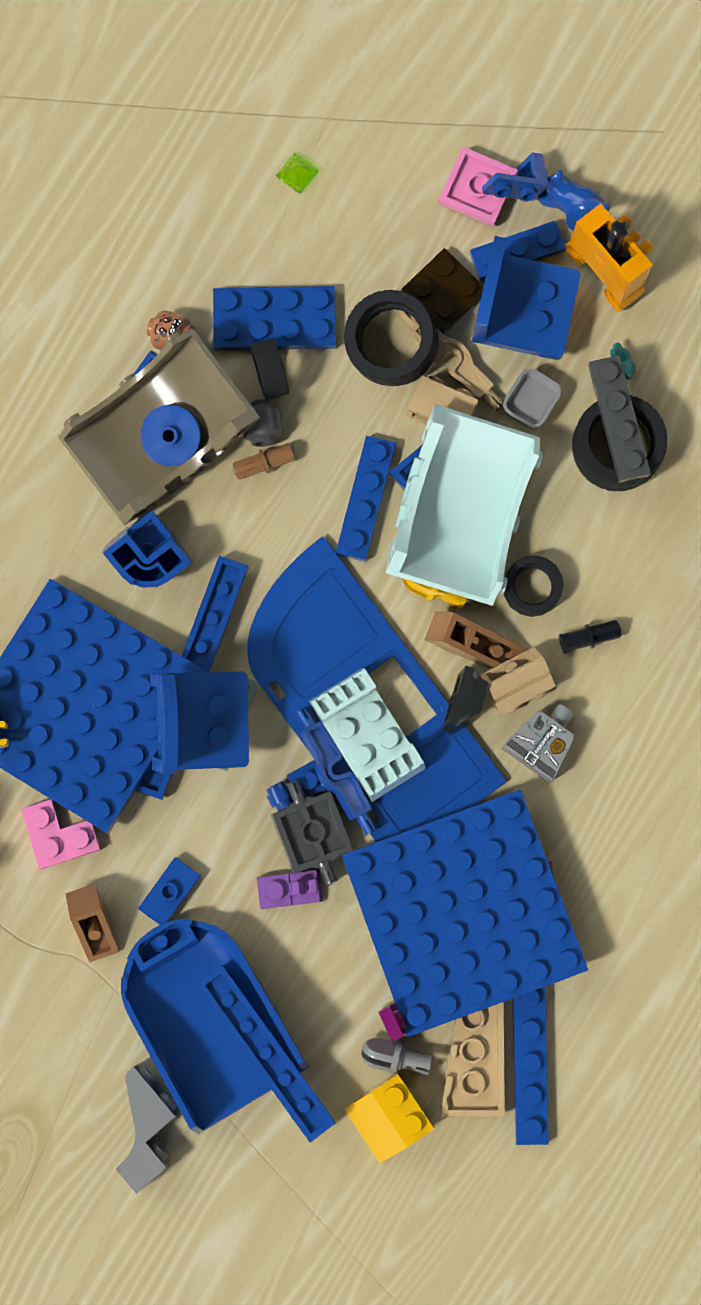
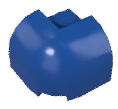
(147, 552)

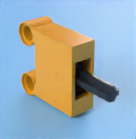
(612, 255)

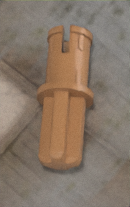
(263, 461)

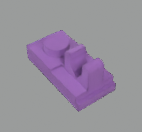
(289, 889)

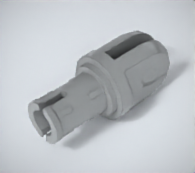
(392, 1057)

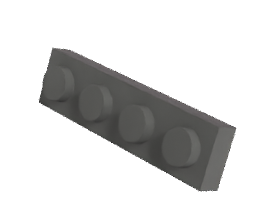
(619, 419)

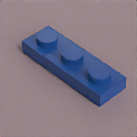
(530, 244)

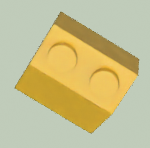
(389, 1118)

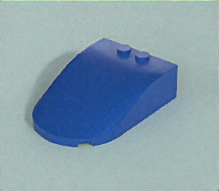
(181, 1029)

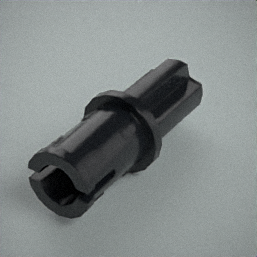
(590, 636)

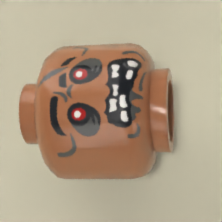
(164, 325)

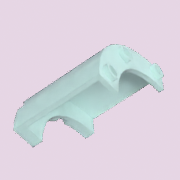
(462, 505)

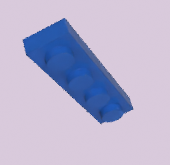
(365, 498)

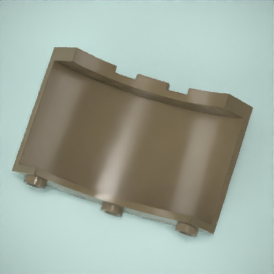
(109, 435)

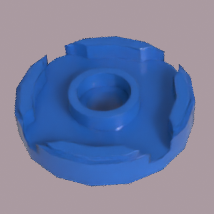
(186, 431)

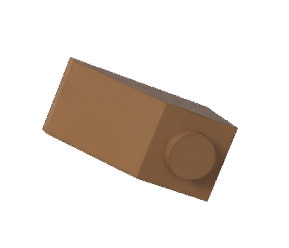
(91, 922)

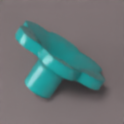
(625, 357)

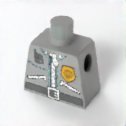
(542, 742)

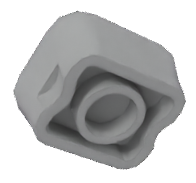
(532, 398)

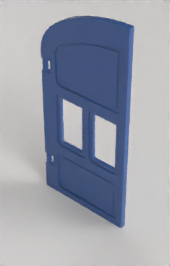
(324, 628)

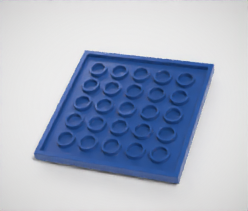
(81, 704)
(464, 913)

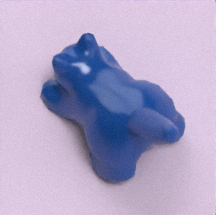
(570, 198)

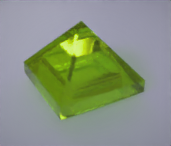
(297, 173)

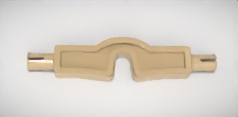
(463, 370)

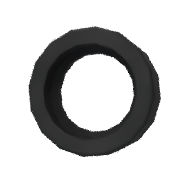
(269, 369)
(548, 568)

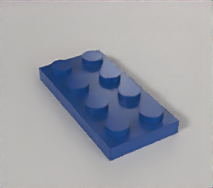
(288, 314)

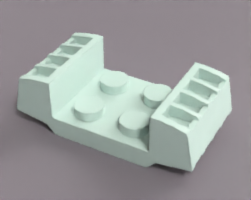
(367, 734)

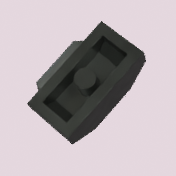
(465, 700)

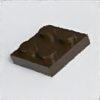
(445, 289)

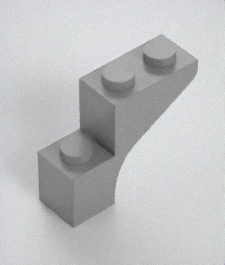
(150, 1114)

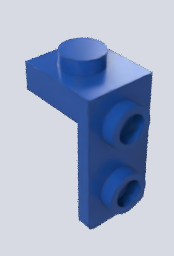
(526, 186)

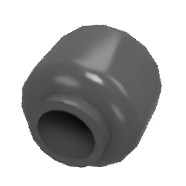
(267, 427)

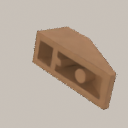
(470, 640)

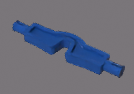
(343, 786)

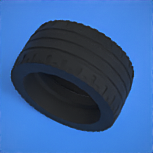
(371, 307)
(604, 477)

